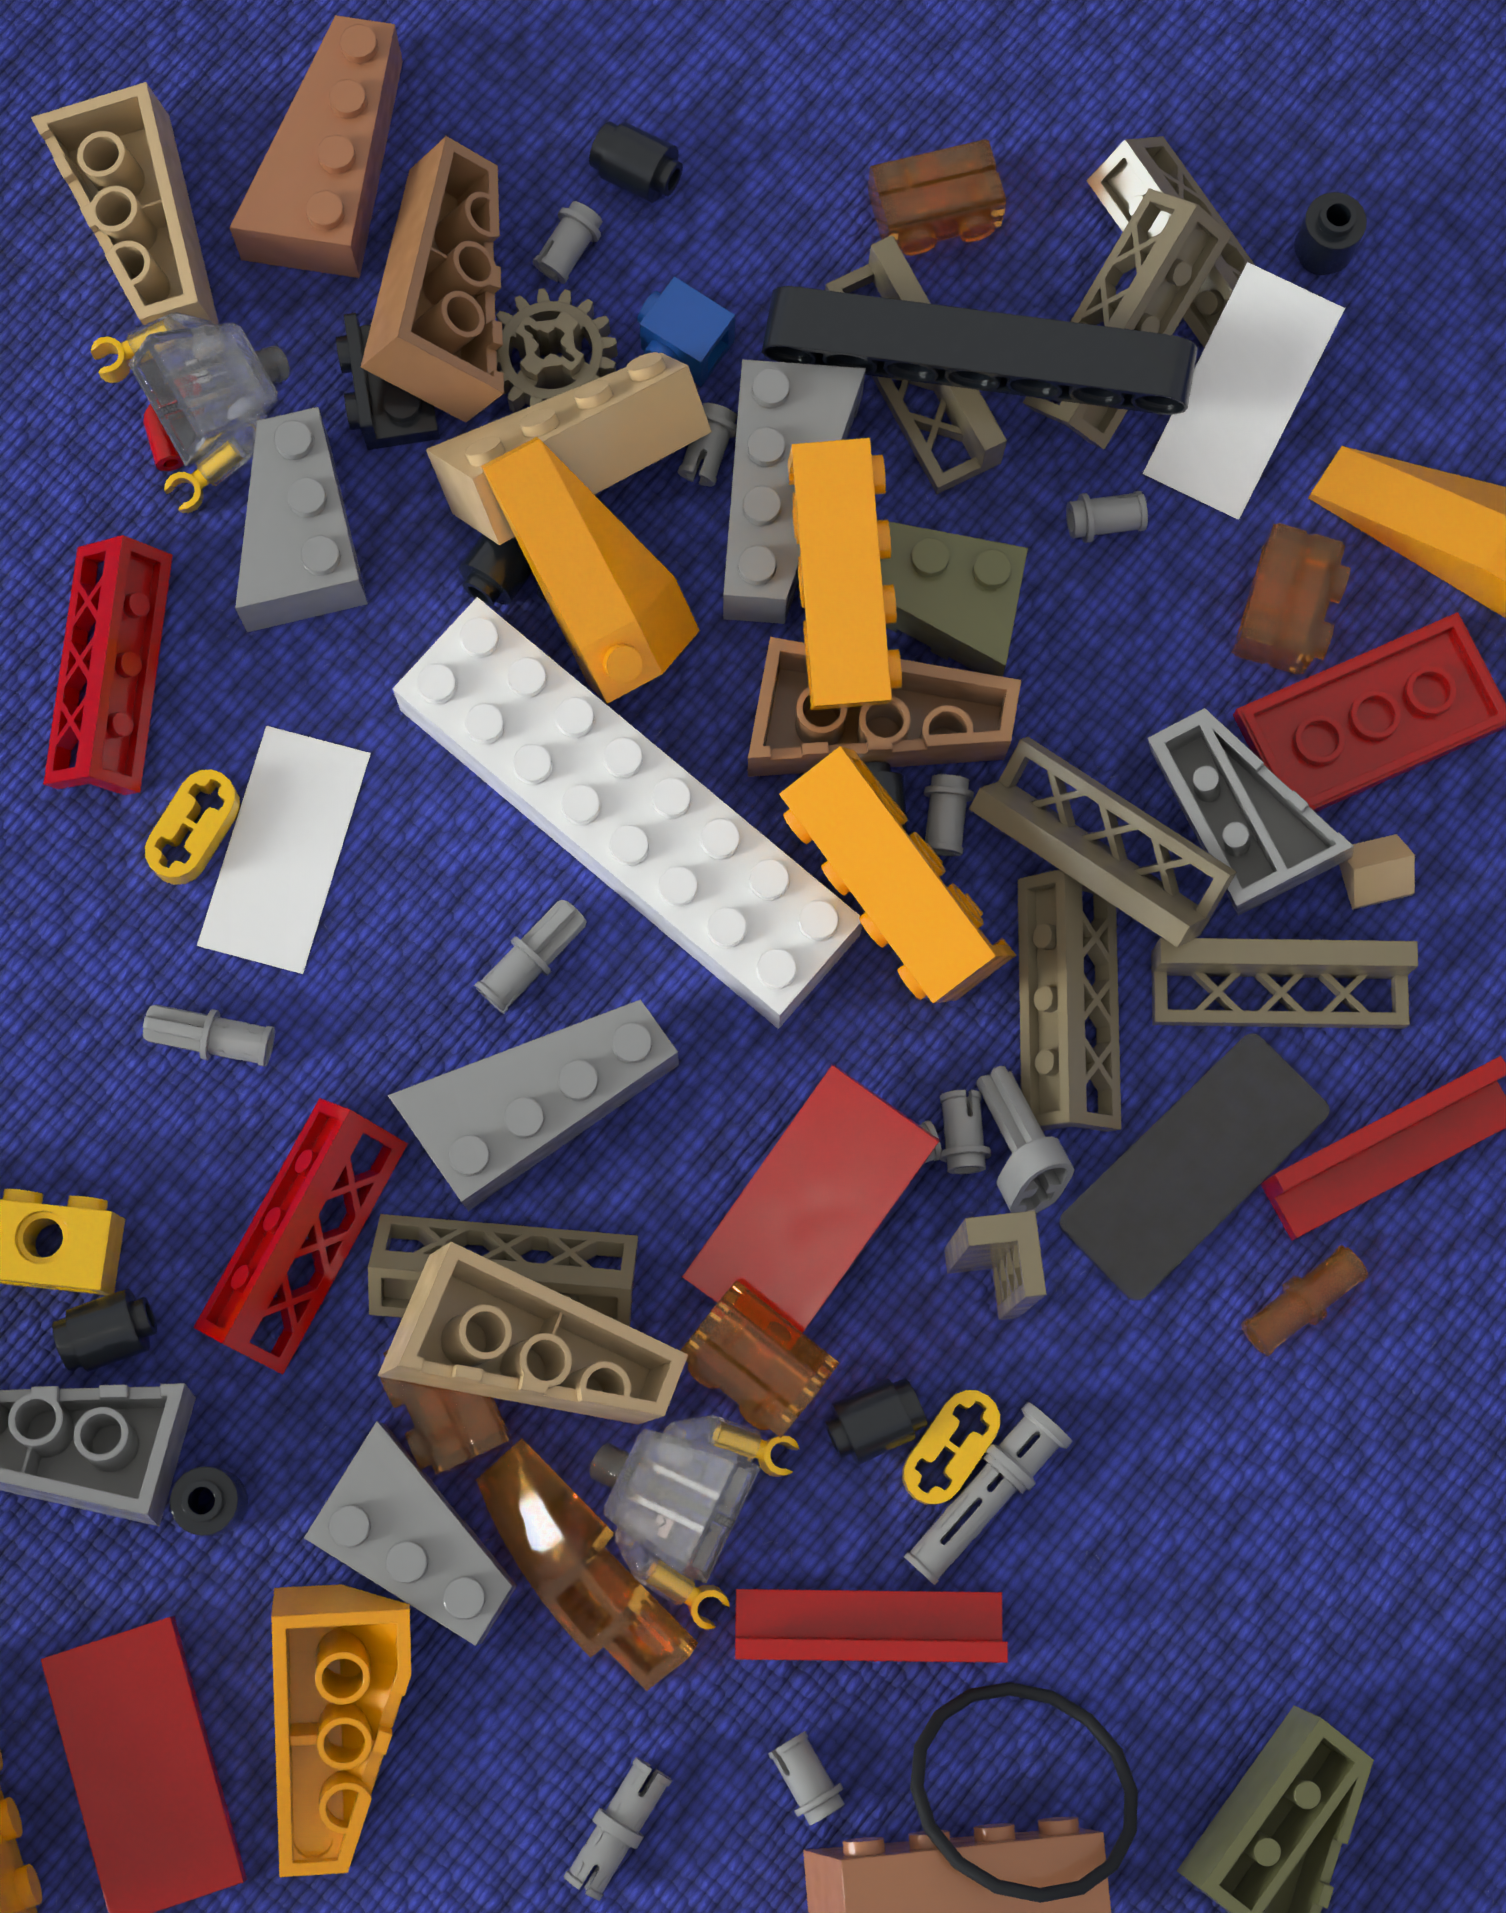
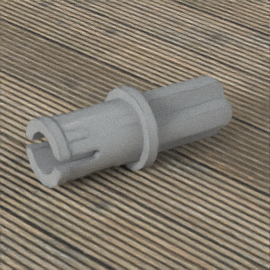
(531, 955)
(209, 1034)

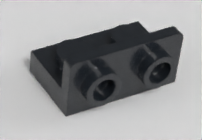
(378, 408)

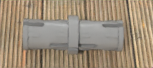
(617, 1828)

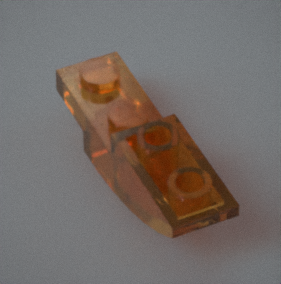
(576, 1577)

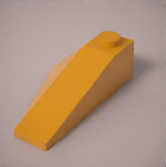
(1426, 515)
(598, 578)
(336, 1699)

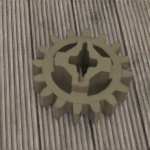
(546, 330)

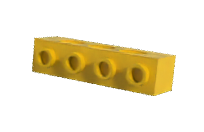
(88, 1250)

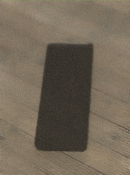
(1193, 1167)

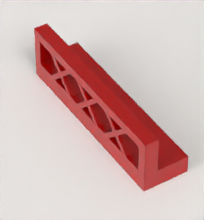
(116, 664)
(1389, 1150)
(280, 1231)
(869, 1625)

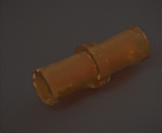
(1304, 1300)

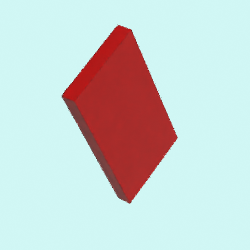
(1376, 714)
(814, 1200)
(143, 1769)

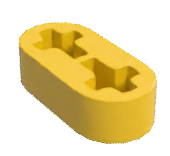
(180, 819)
(964, 1457)

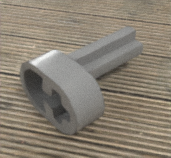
(1038, 1164)

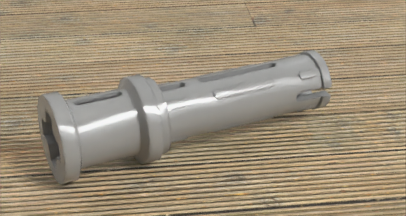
(933, 1557)

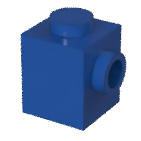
(686, 328)

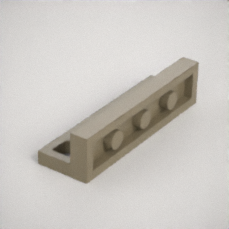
(1153, 164)
(1166, 282)
(965, 408)
(1092, 862)
(1284, 959)
(1059, 999)
(1009, 1248)
(608, 1291)

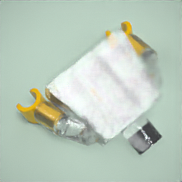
(203, 388)
(681, 1499)

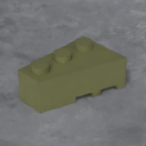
(955, 593)
(1283, 1822)

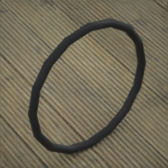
(976, 1873)

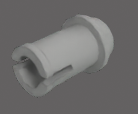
(568, 241)
(709, 447)
(1106, 515)
(947, 813)
(963, 1132)
(807, 1779)

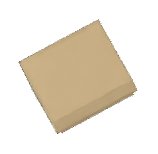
(1379, 872)

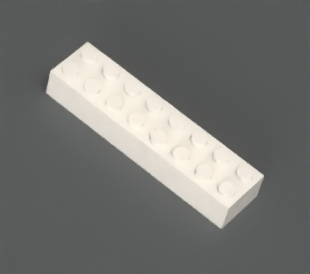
(628, 812)

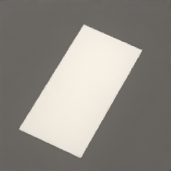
(1244, 390)
(284, 850)

